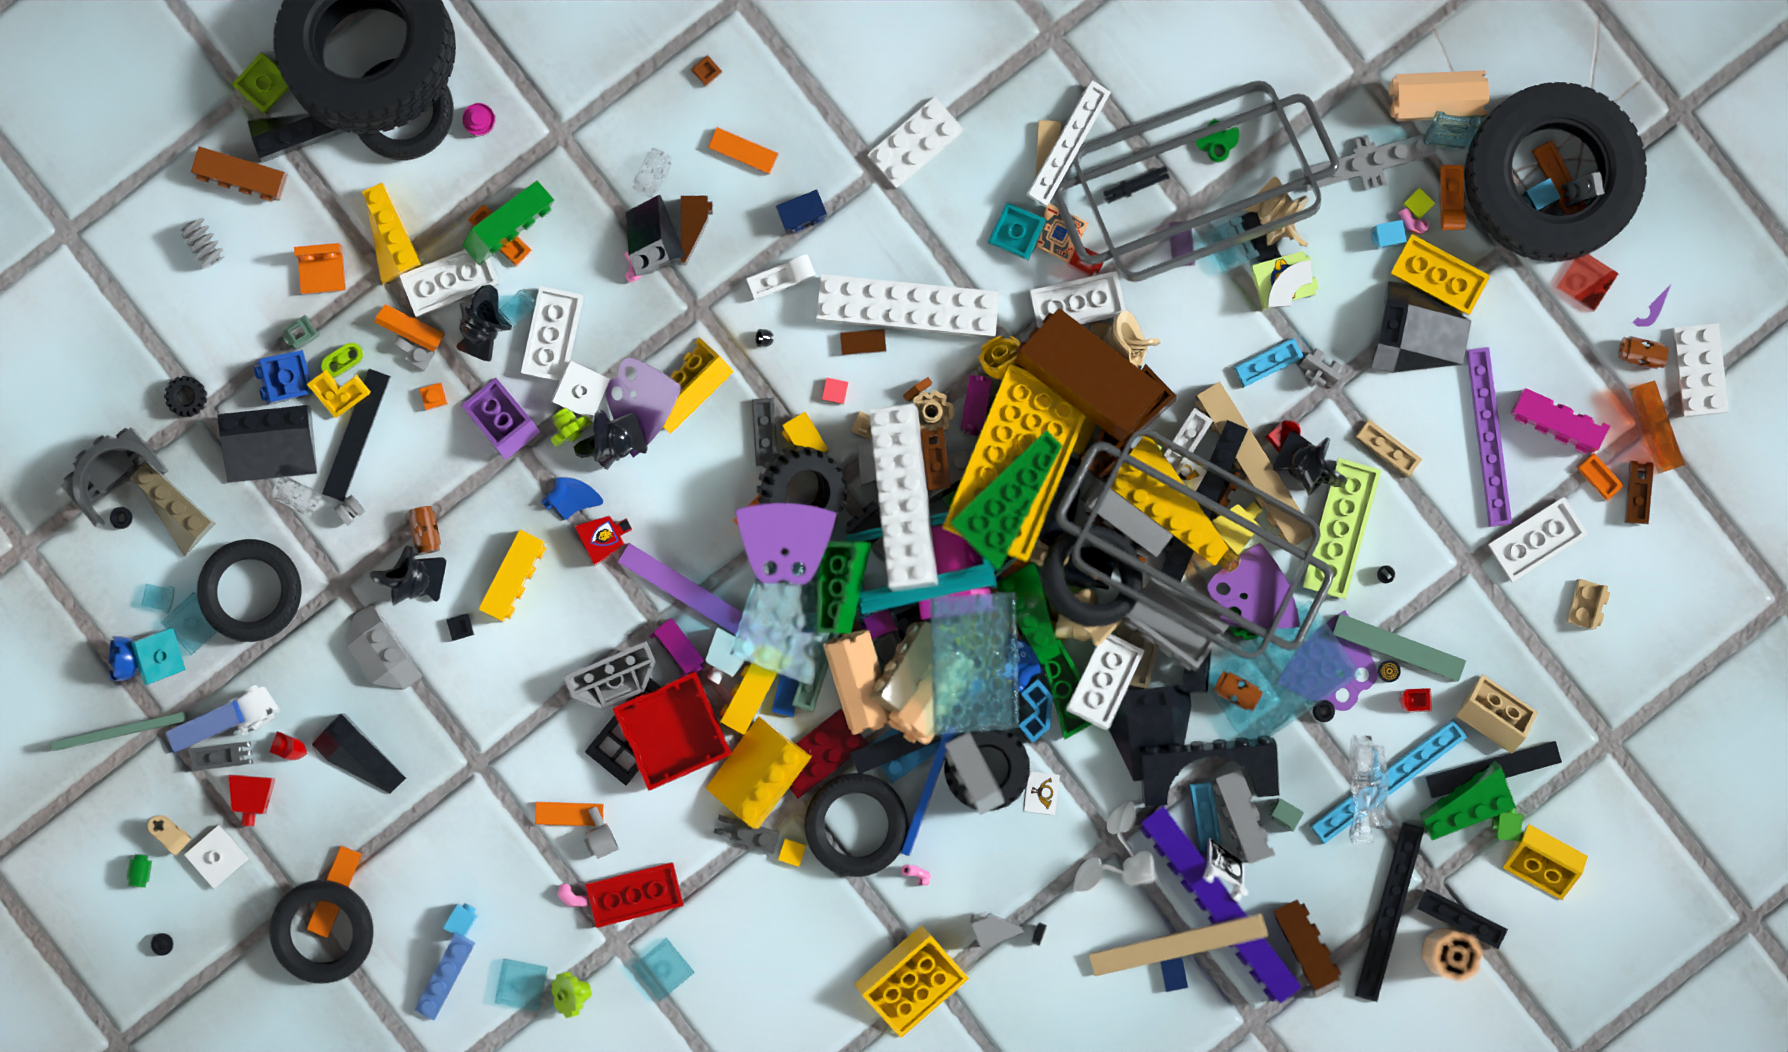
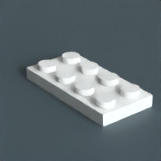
(915, 142)
(446, 281)
(1083, 299)
(552, 333)
(1700, 370)
(1537, 539)
(1105, 681)

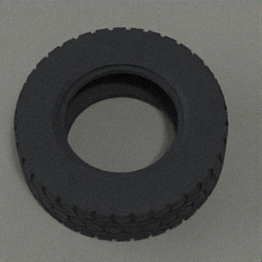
(370, 101)
(1602, 129)

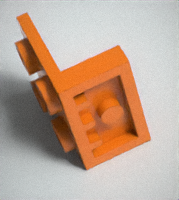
(321, 268)

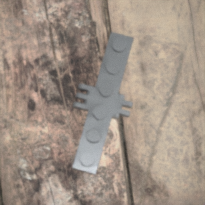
(1370, 161)

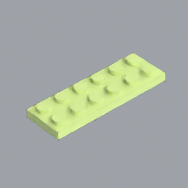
(1343, 526)

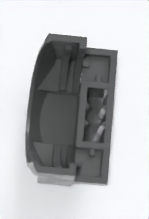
(105, 467)

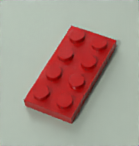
(634, 895)

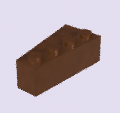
(1308, 948)

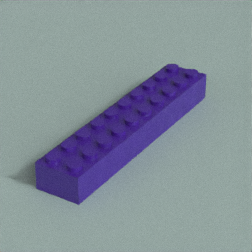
(1217, 900)

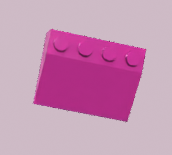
(952, 554)

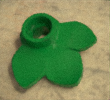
(1224, 140)

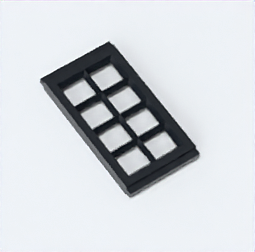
(604, 759)

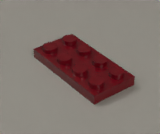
(829, 747)

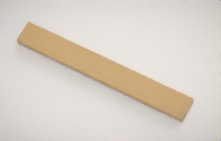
(1178, 944)

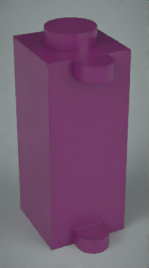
(975, 405)
(679, 647)

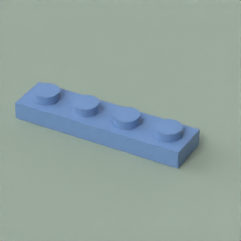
(445, 976)

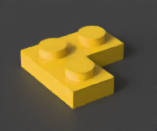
(335, 397)

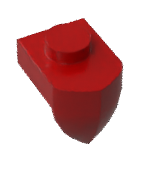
(1280, 432)
(1416, 700)
(288, 747)

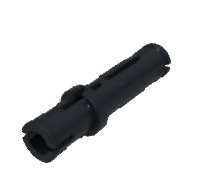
(1136, 184)

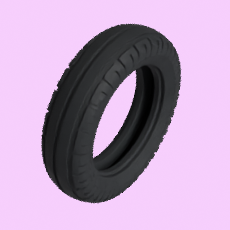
(420, 144)
(224, 558)
(1068, 604)
(830, 856)
(291, 958)

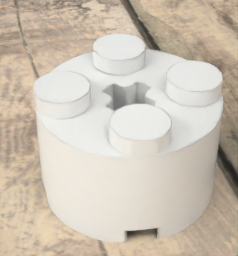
(256, 708)

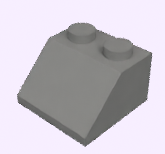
(993, 929)

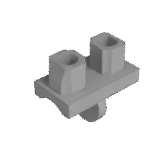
(1320, 372)

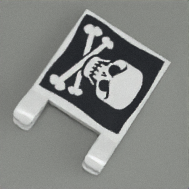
(1227, 865)

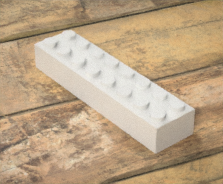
(908, 306)
(903, 497)

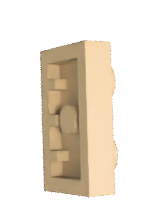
(1588, 604)

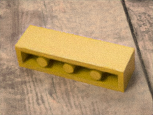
(512, 576)
(747, 697)

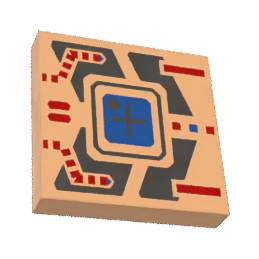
(1055, 237)

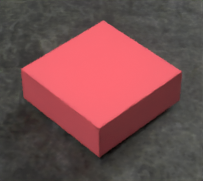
(835, 390)

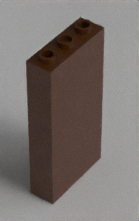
(1089, 374)

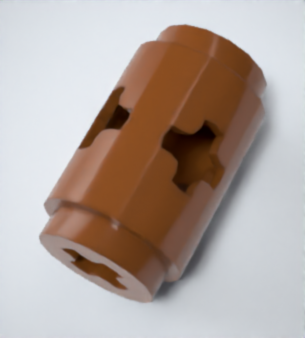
(1632, 349)
(429, 540)
(1247, 695)

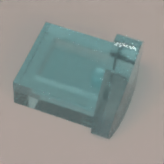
(158, 597)

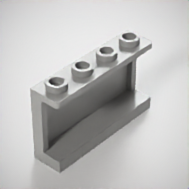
(1171, 636)

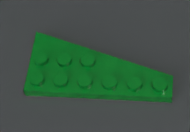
(1001, 508)

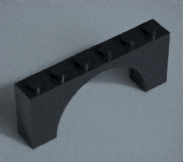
(1163, 764)

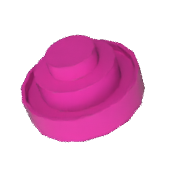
(479, 119)

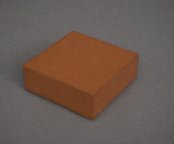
(706, 71)

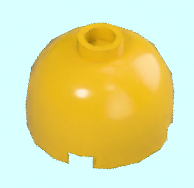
(998, 355)

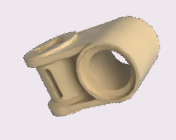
(172, 836)

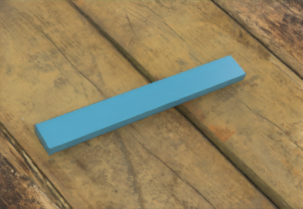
(1398, 775)

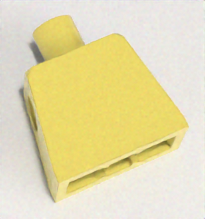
(1232, 533)

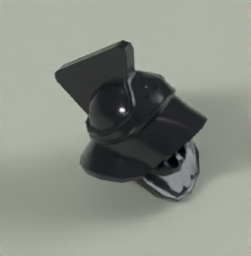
(481, 323)
(612, 439)
(1307, 463)
(413, 577)

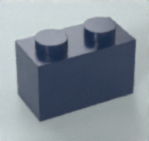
(801, 212)

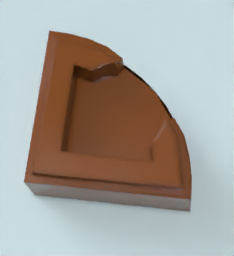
(918, 388)

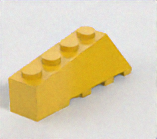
(391, 241)
(699, 378)

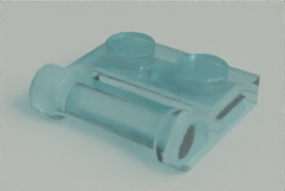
(1451, 136)
(1230, 258)

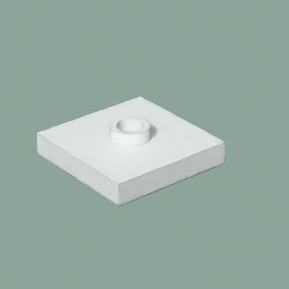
(580, 390)
(216, 856)

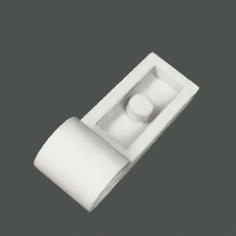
(781, 277)

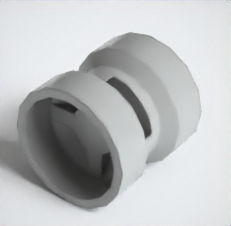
(349, 510)

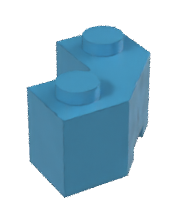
(1041, 702)

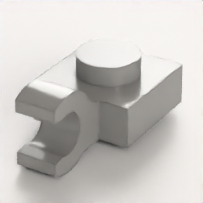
(416, 354)

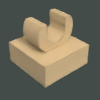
(862, 426)

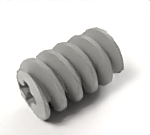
(201, 243)

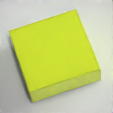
(1419, 203)

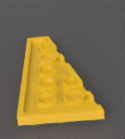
(1167, 506)

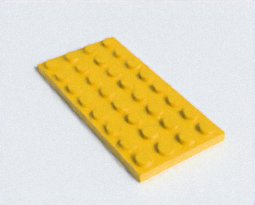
(1017, 418)

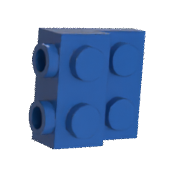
(283, 377)

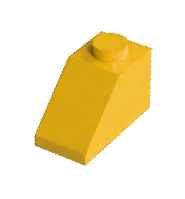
(803, 433)

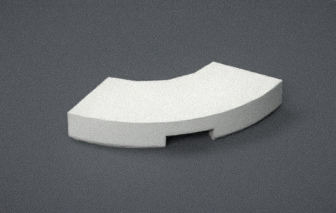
(1288, 283)

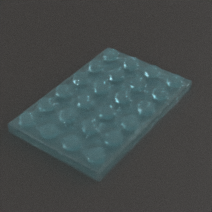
(782, 626)
(974, 662)
(1289, 678)

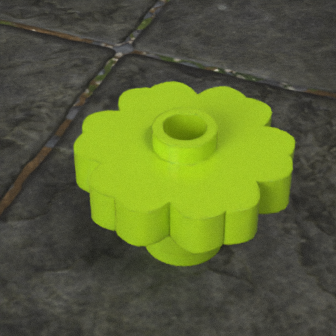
(568, 426)
(570, 994)

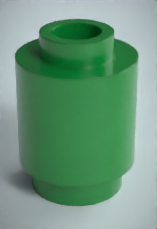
(139, 870)

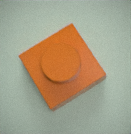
(433, 396)

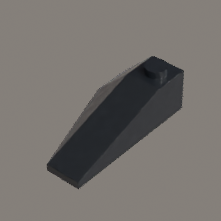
(1050, 528)
(353, 751)

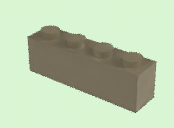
(176, 511)
(905, 669)

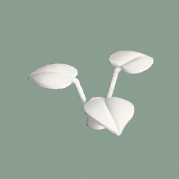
(1136, 869)

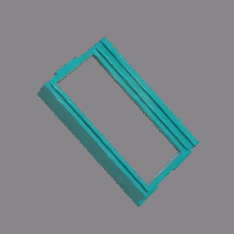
(948, 583)

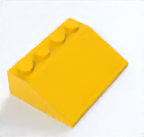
(758, 773)
(911, 981)

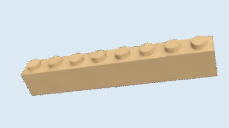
(1253, 464)

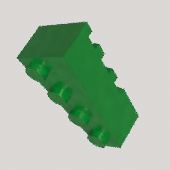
(1032, 611)

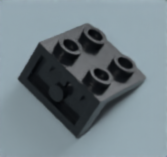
(869, 520)
(1095, 559)

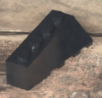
(287, 134)

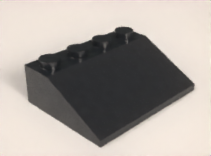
(267, 443)

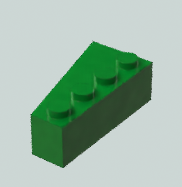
(507, 222)
(840, 585)
(1063, 681)
(1469, 804)

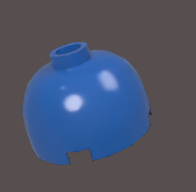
(122, 659)

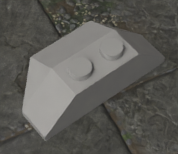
(380, 651)
(613, 677)

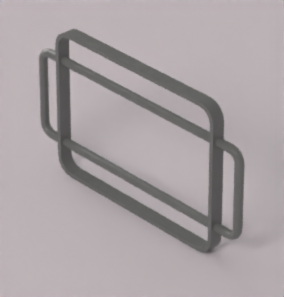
(1276, 105)
(1306, 556)

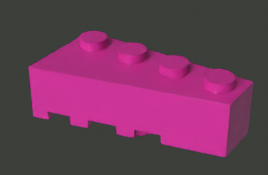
(1559, 421)

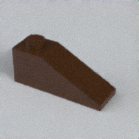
(694, 218)

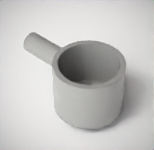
(600, 840)

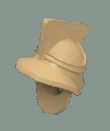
(1276, 209)
(1125, 337)
(1069, 629)

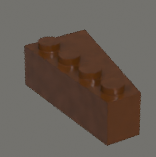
(1165, 402)

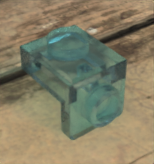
(518, 307)

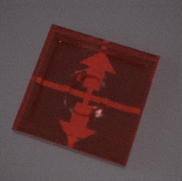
(1587, 281)

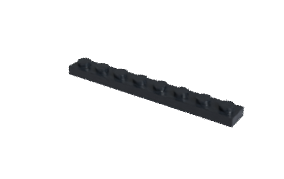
(1210, 487)

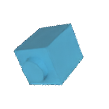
(1541, 195)
(1389, 234)
(461, 919)

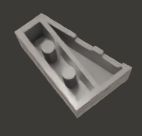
(973, 773)

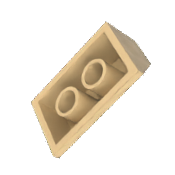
(1497, 714)

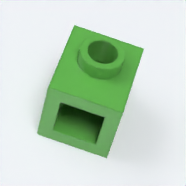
(1508, 825)

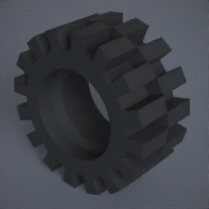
(172, 393)

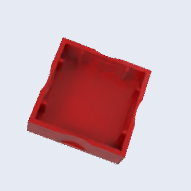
(672, 731)

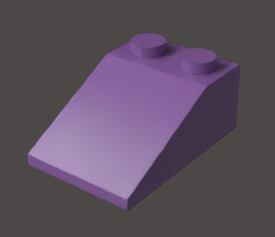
(500, 418)

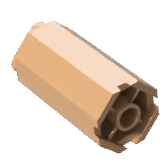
(1423, 94)
(855, 673)
(917, 715)
(1451, 954)

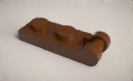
(935, 459)
(1639, 493)

